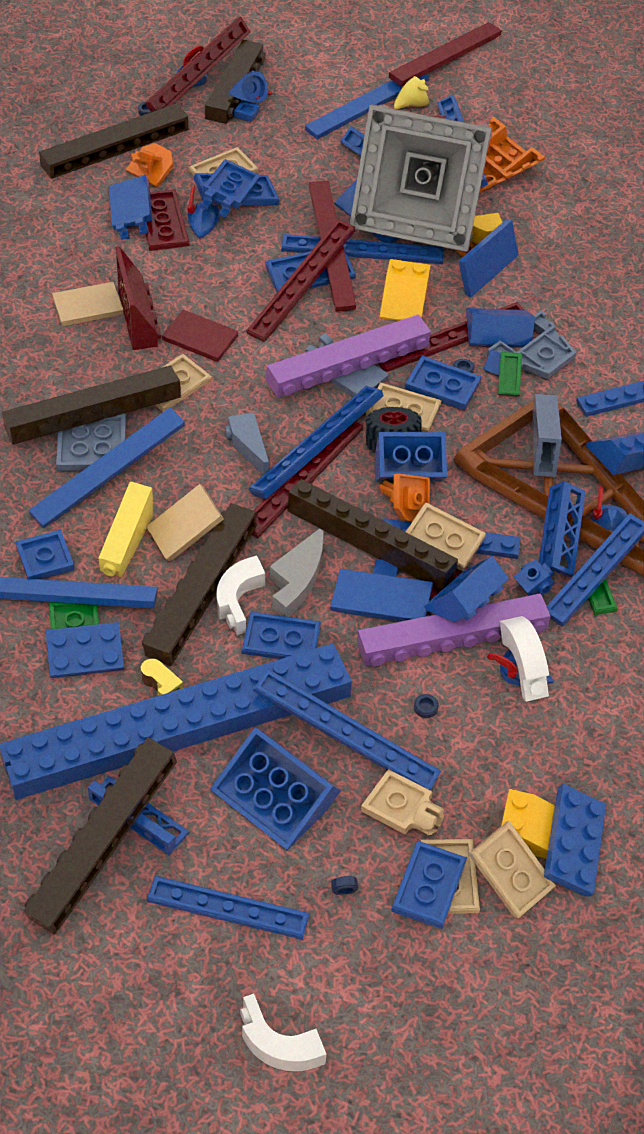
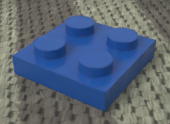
(45, 555)

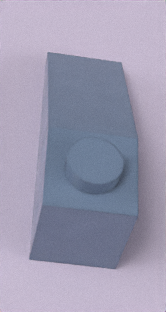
(247, 440)

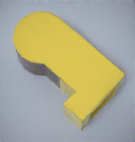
(159, 677)

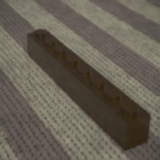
(113, 141)
(91, 404)
(372, 534)
(199, 585)
(100, 836)

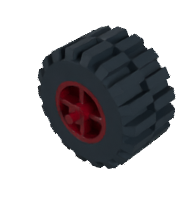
(390, 420)

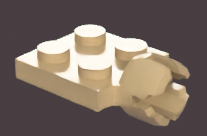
(403, 805)

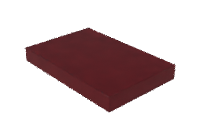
(200, 335)

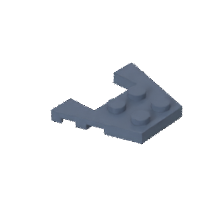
(545, 353)

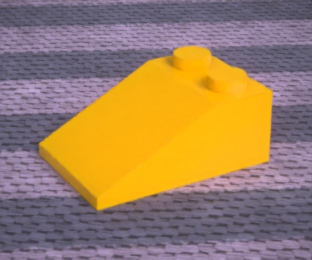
(404, 290)
(531, 819)

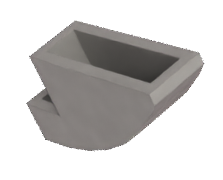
(296, 574)

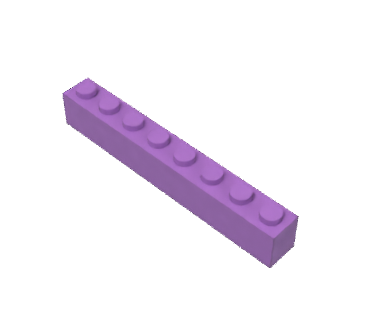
(347, 356)
(436, 633)

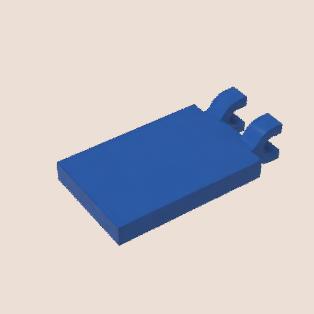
(229, 186)
(130, 205)

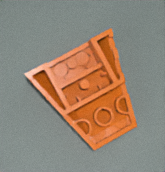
(505, 156)

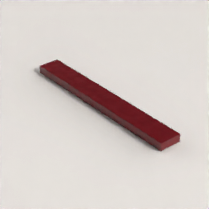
(444, 54)
(199, 65)
(337, 269)
(301, 280)
(438, 342)
(277, 503)

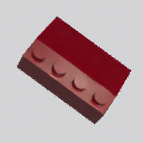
(136, 304)

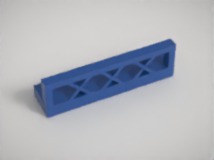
(557, 526)
(143, 825)

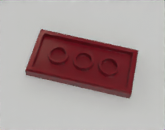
(167, 227)

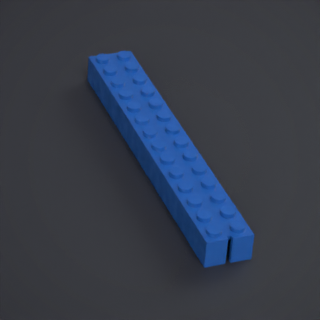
(171, 719)

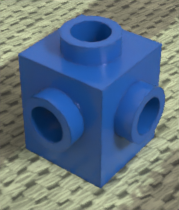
(535, 578)

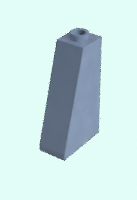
(546, 435)

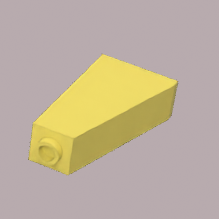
(127, 529)

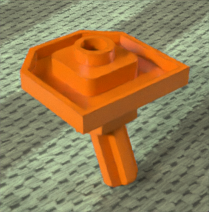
(152, 161)
(407, 494)

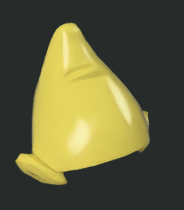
(412, 94)

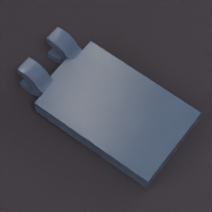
(356, 380)

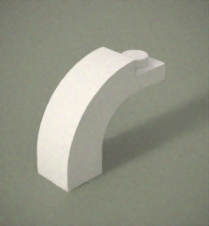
(236, 581)
(528, 652)
(277, 1050)

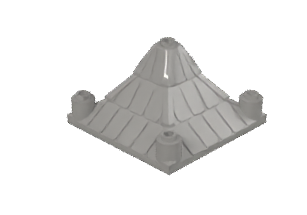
(420, 177)

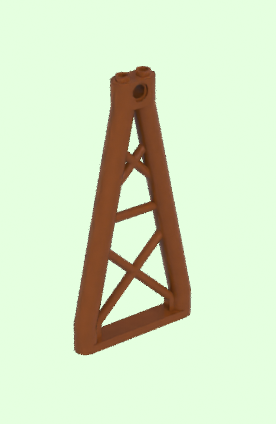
(486, 471)

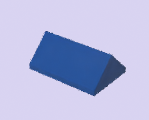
(492, 325)

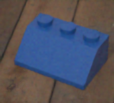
(620, 452)
(410, 454)
(468, 591)

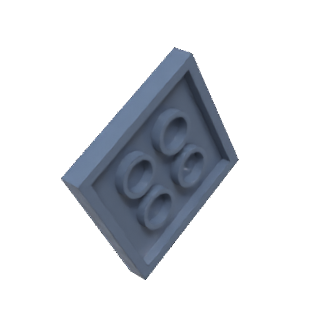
(87, 443)

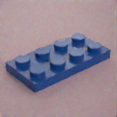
(575, 840)

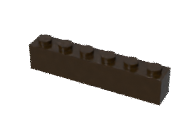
(220, 104)

